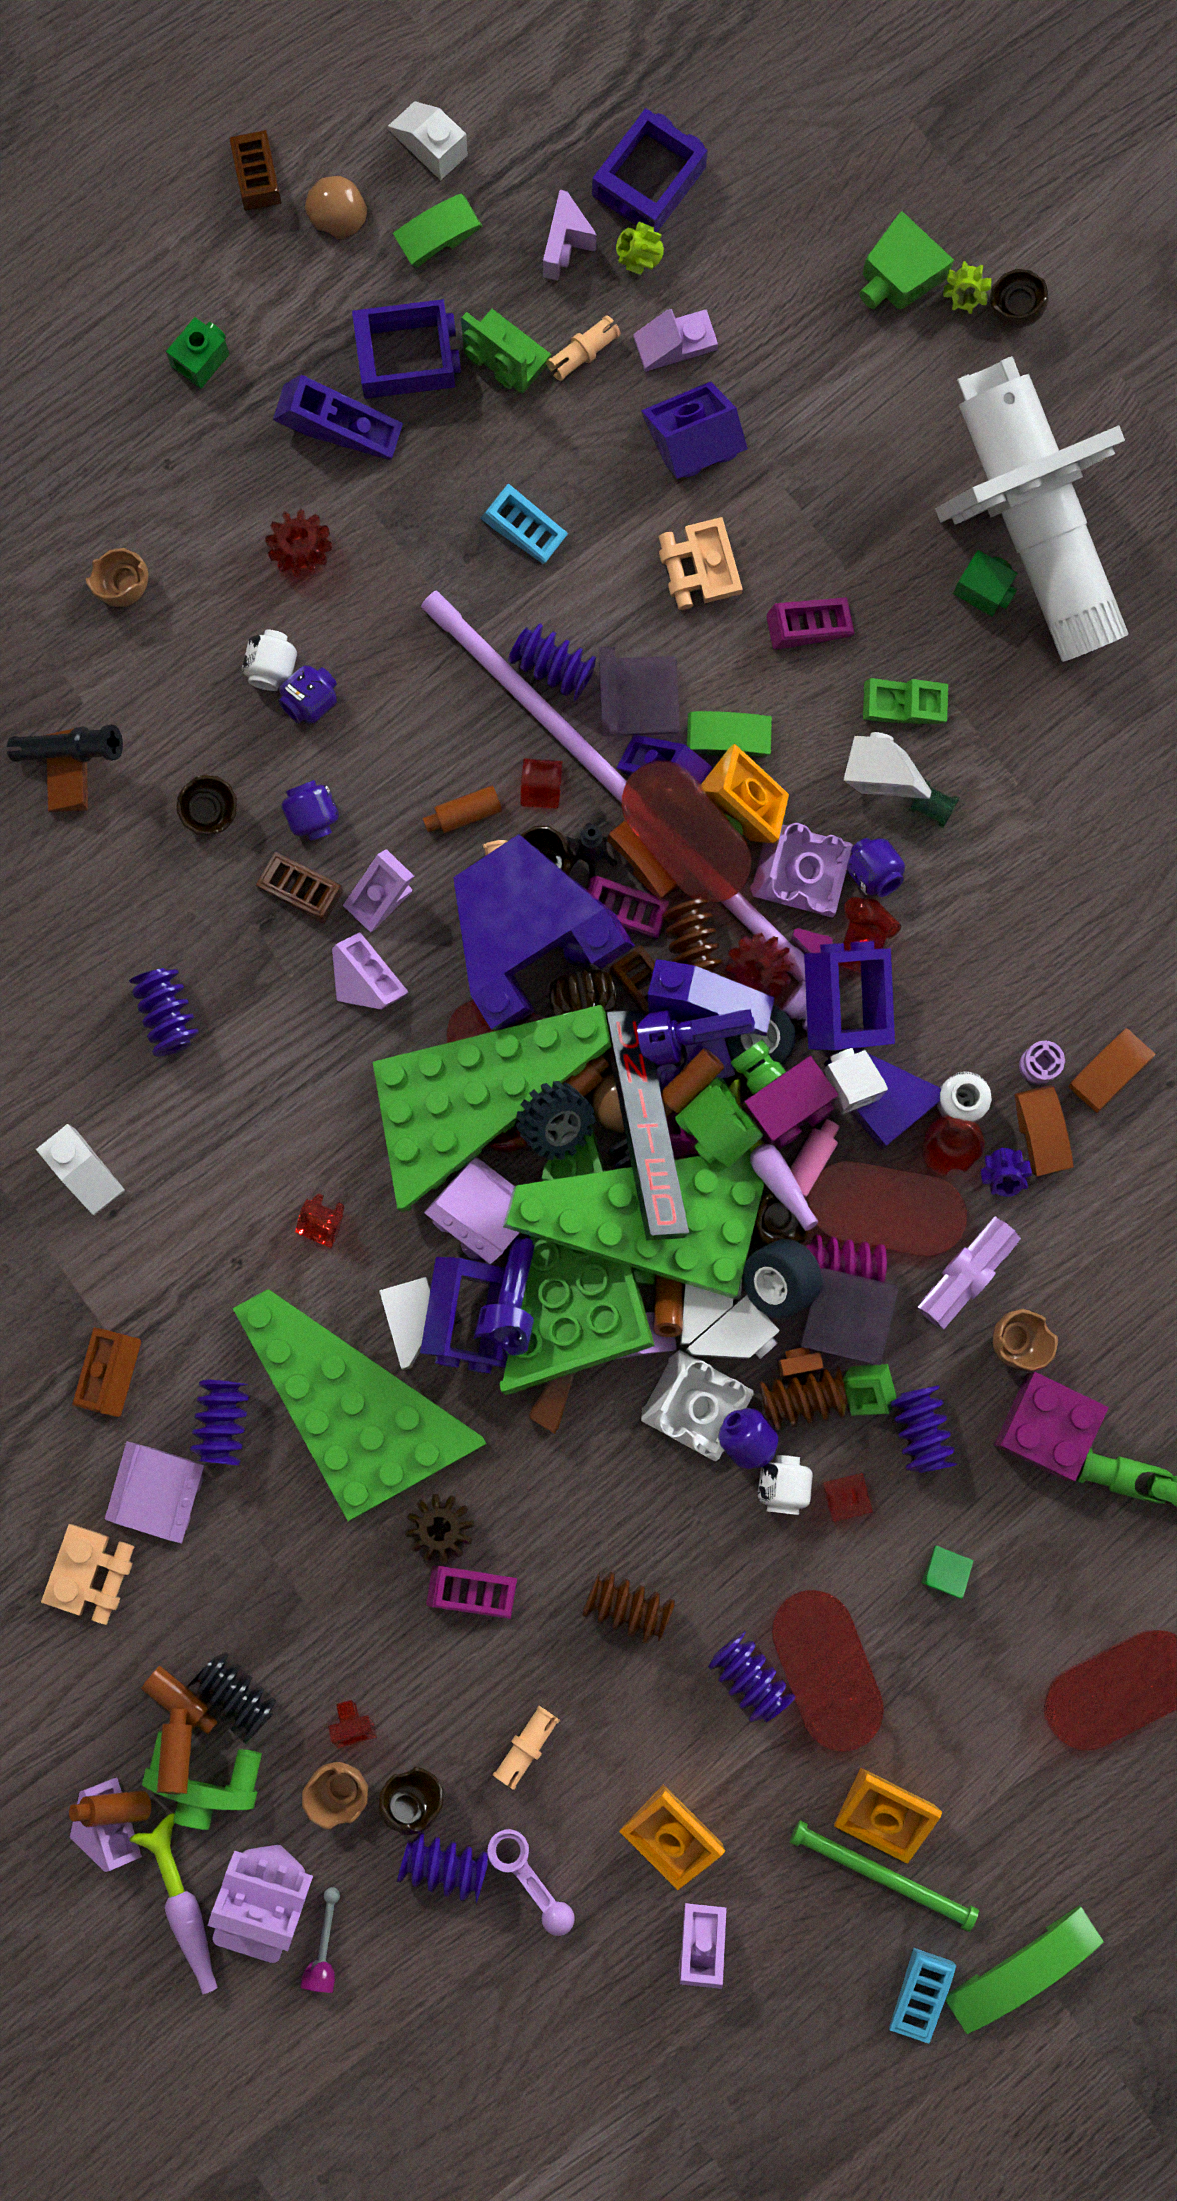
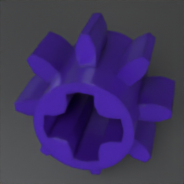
(1006, 1172)

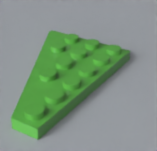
(462, 1094)
(604, 1219)
(579, 1302)
(355, 1417)

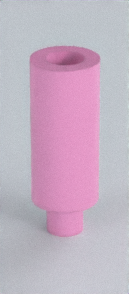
(814, 1156)

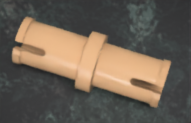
(583, 348)
(526, 1747)

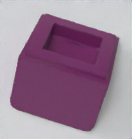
(808, 941)

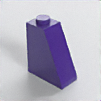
(899, 1107)

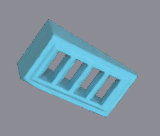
(516, 535)
(918, 1960)

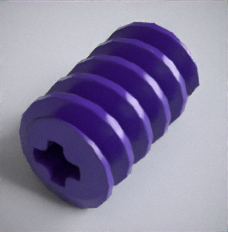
(552, 660)
(163, 1011)
(219, 1421)
(923, 1430)
(751, 1680)
(443, 1867)

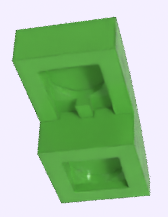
(436, 228)
(905, 702)
(717, 731)

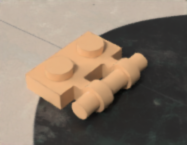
(712, 561)
(76, 1570)

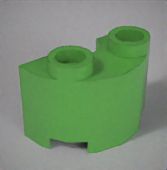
(719, 1124)

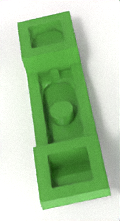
(1025, 1972)

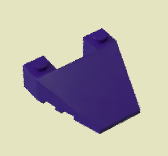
(517, 910)

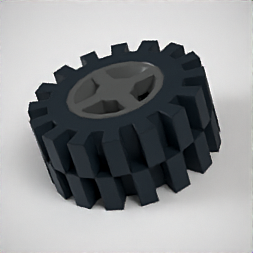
(555, 1120)

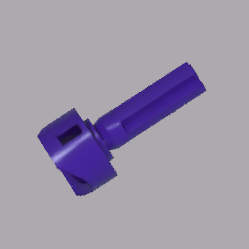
(687, 1033)
(506, 1321)

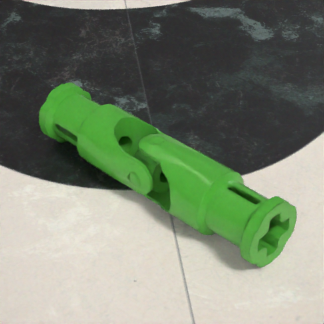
(1122, 1473)

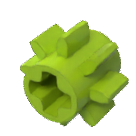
(639, 248)
(967, 287)

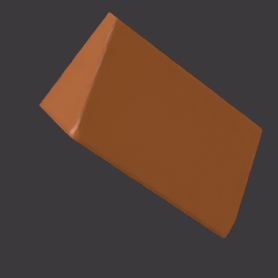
(66, 783)
(106, 1372)

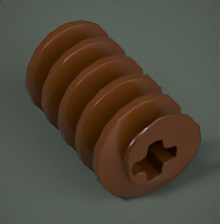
(691, 935)
(804, 1398)
(628, 1607)

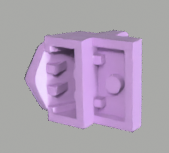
(260, 1902)

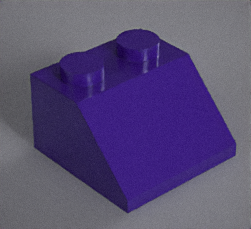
(695, 430)

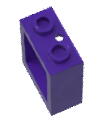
(630, 202)
(401, 318)
(824, 997)
(442, 1310)

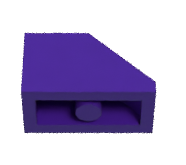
(647, 749)

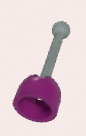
(319, 1973)

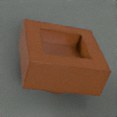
(799, 1362)

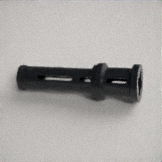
(79, 744)

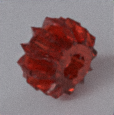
(309, 532)
(755, 951)

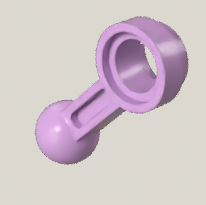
(556, 1916)

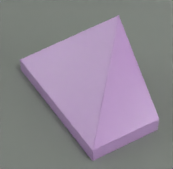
(363, 976)
(105, 1844)

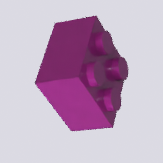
(790, 1102)
(1051, 1426)

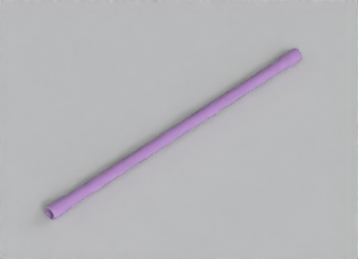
(451, 621)

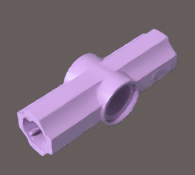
(968, 1273)

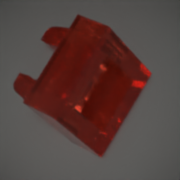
(319, 1221)
(847, 1497)
(351, 1728)

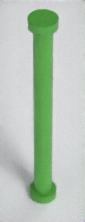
(884, 1876)

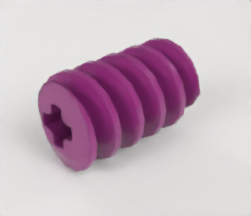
(847, 1260)

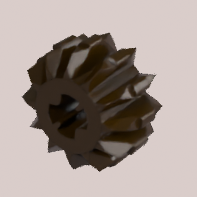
(582, 991)
(450, 1536)

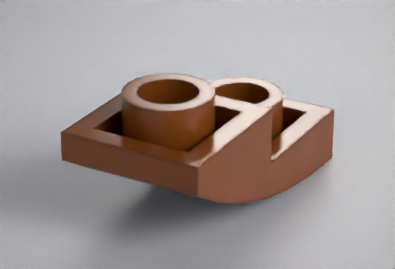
(646, 866)
(1111, 1070)
(1045, 1130)

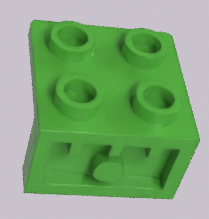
(503, 349)

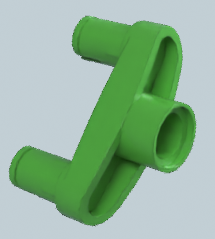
(197, 1806)

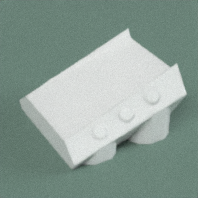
(693, 1403)

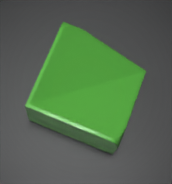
(869, 1389)

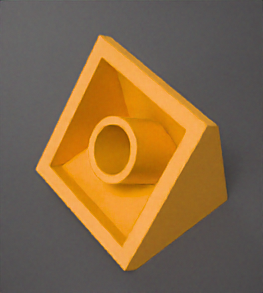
(747, 795)
(886, 1816)
(672, 1838)

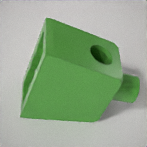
(903, 265)

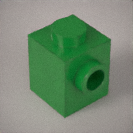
(198, 351)
(987, 583)

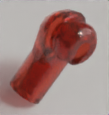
(871, 913)

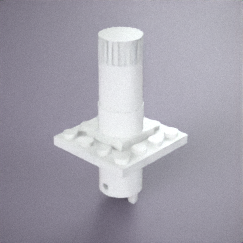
(1039, 505)

